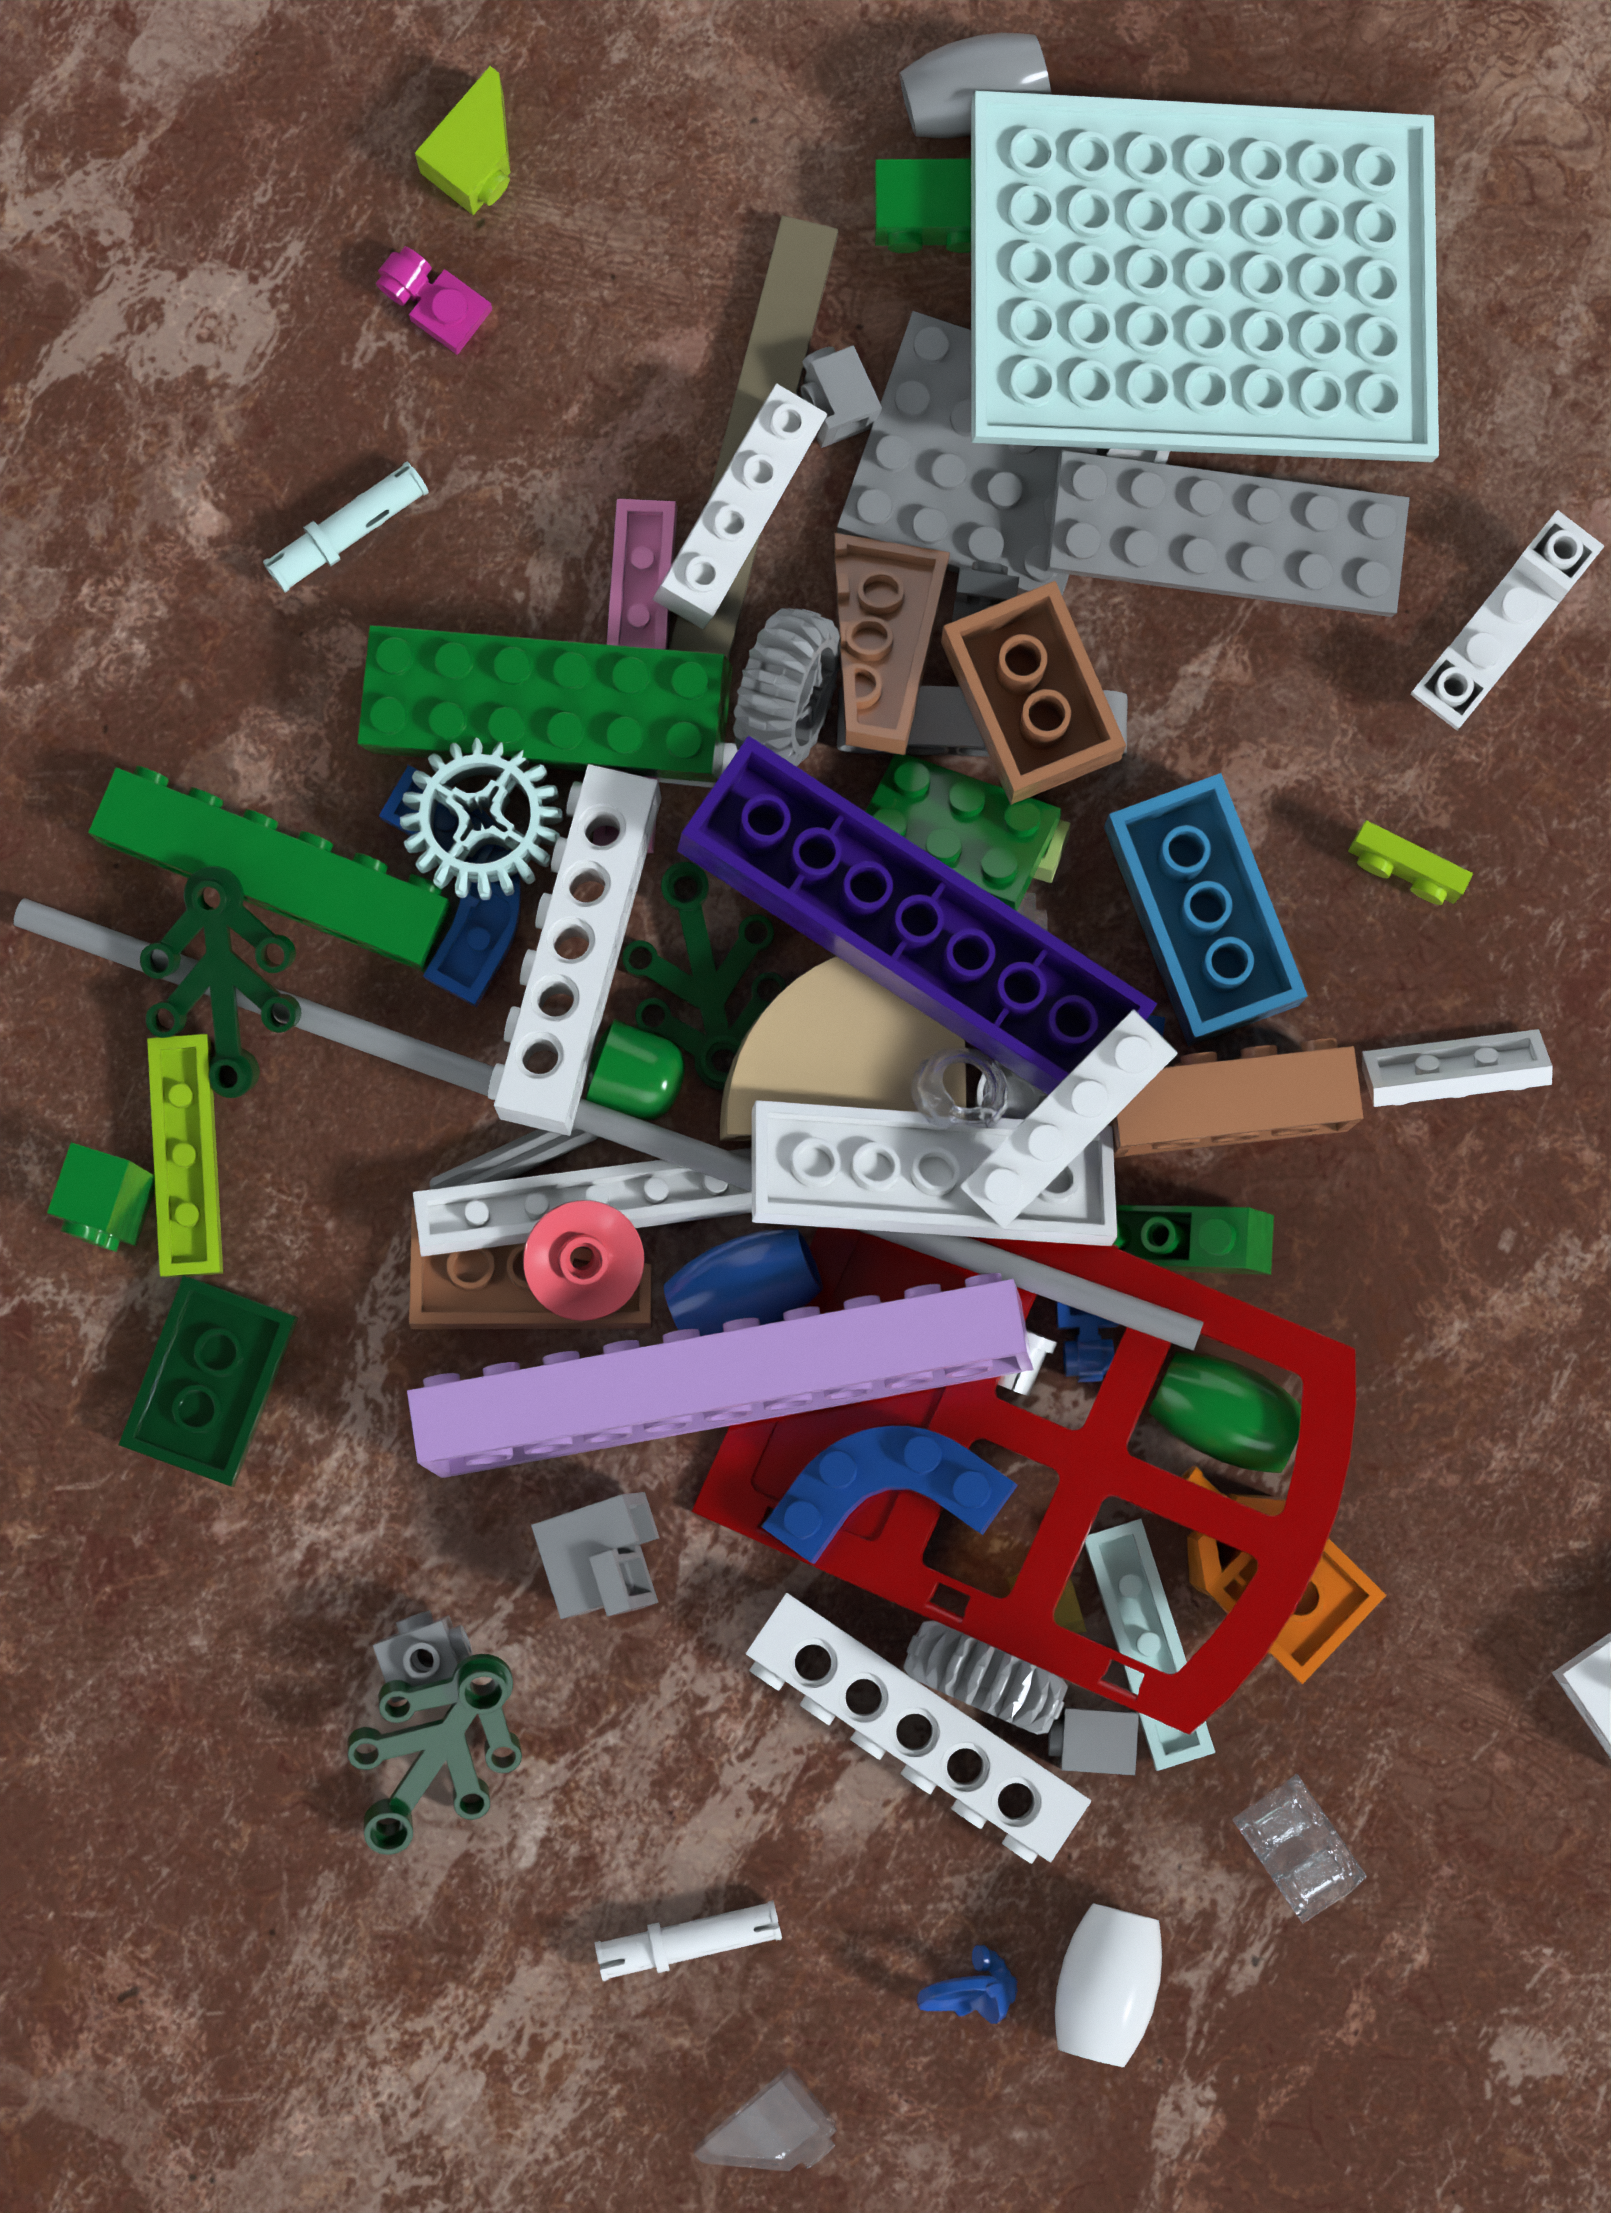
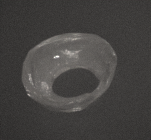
(938, 1105)

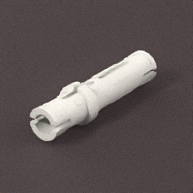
(687, 1940)

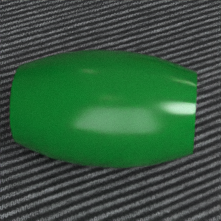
(1228, 1412)

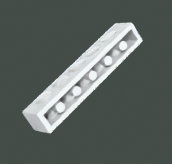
(552, 1098)
(1054, 1803)

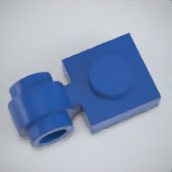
(1088, 1354)

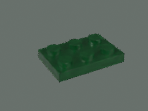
(208, 1381)

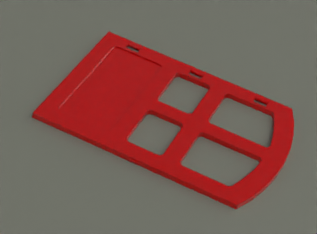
(888, 1532)

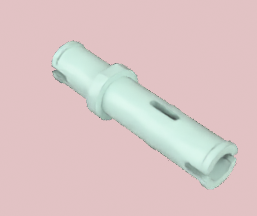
(346, 526)

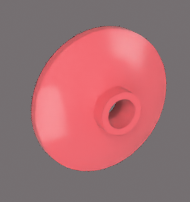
(601, 1284)

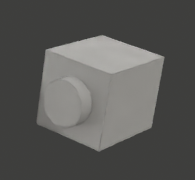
(1095, 1740)

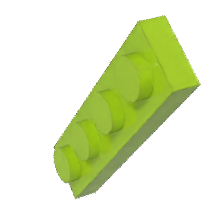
(185, 1156)

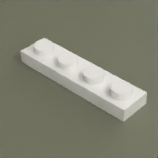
(1068, 1119)

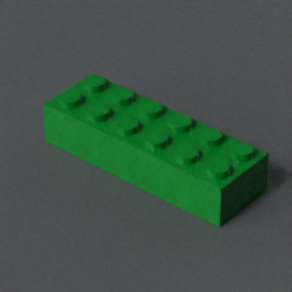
(551, 698)

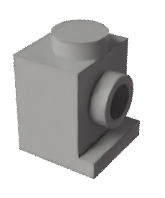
(842, 390)

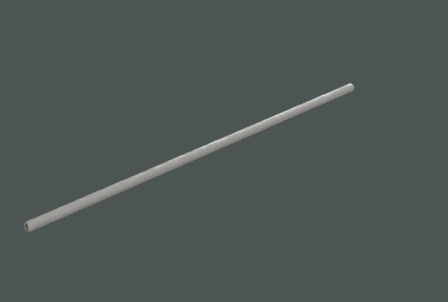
(627, 1131)

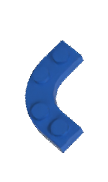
(481, 928)
(880, 1462)

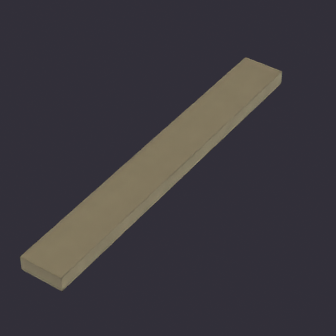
(773, 356)

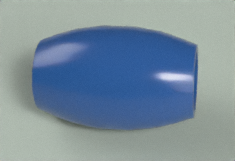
(742, 1279)

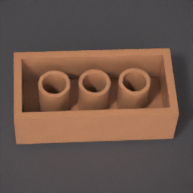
(1242, 1100)

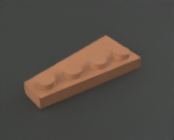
(491, 1292)

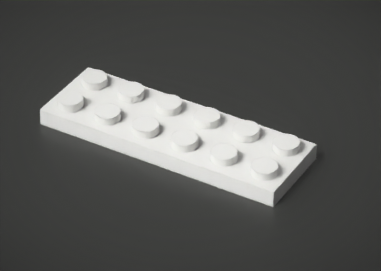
(907, 1175)

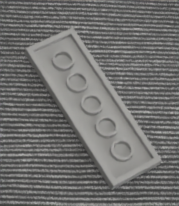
(1227, 534)

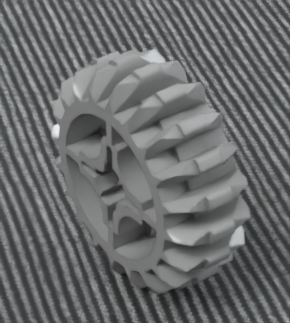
(788, 683)
(985, 1677)

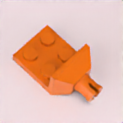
(1329, 1610)

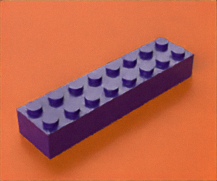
(905, 918)

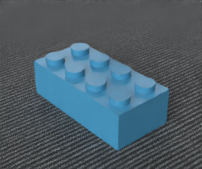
(1204, 909)

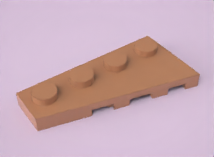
(886, 629)

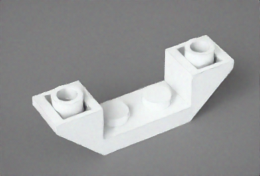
(1507, 620)

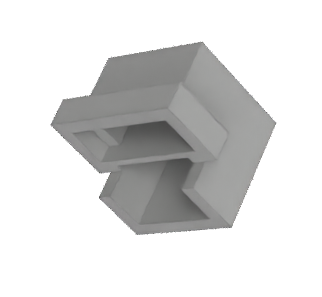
(597, 1556)

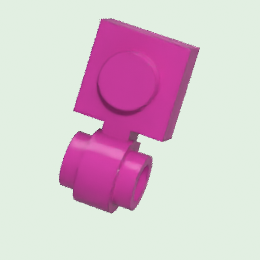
(444, 309)

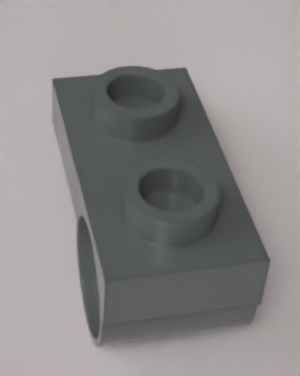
(982, 588)

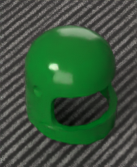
(635, 1072)

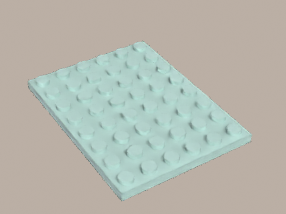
(1203, 278)

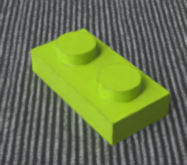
(1430, 875)

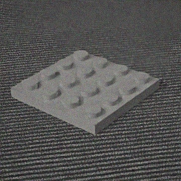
(935, 487)

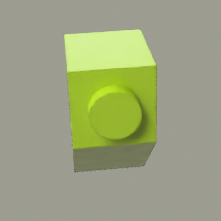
(470, 147)

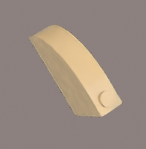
(834, 1044)

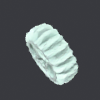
(466, 839)

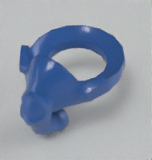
(986, 1994)

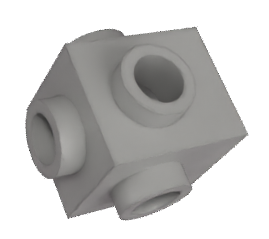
(401, 1653)

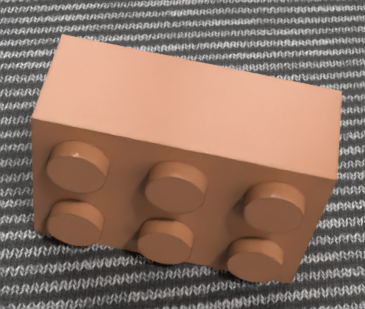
(1033, 692)

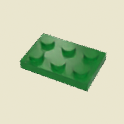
(966, 824)

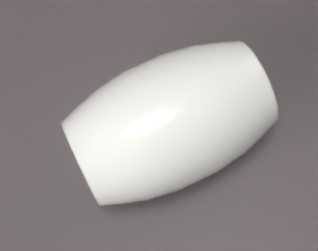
(1108, 1985)

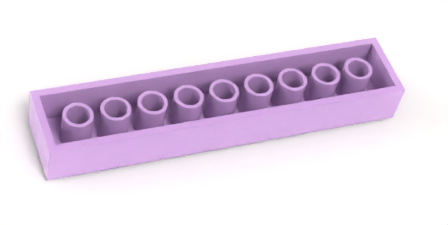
(720, 1377)

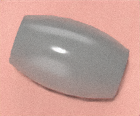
(943, 81)

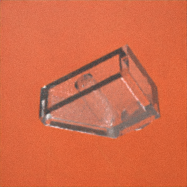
(772, 2129)

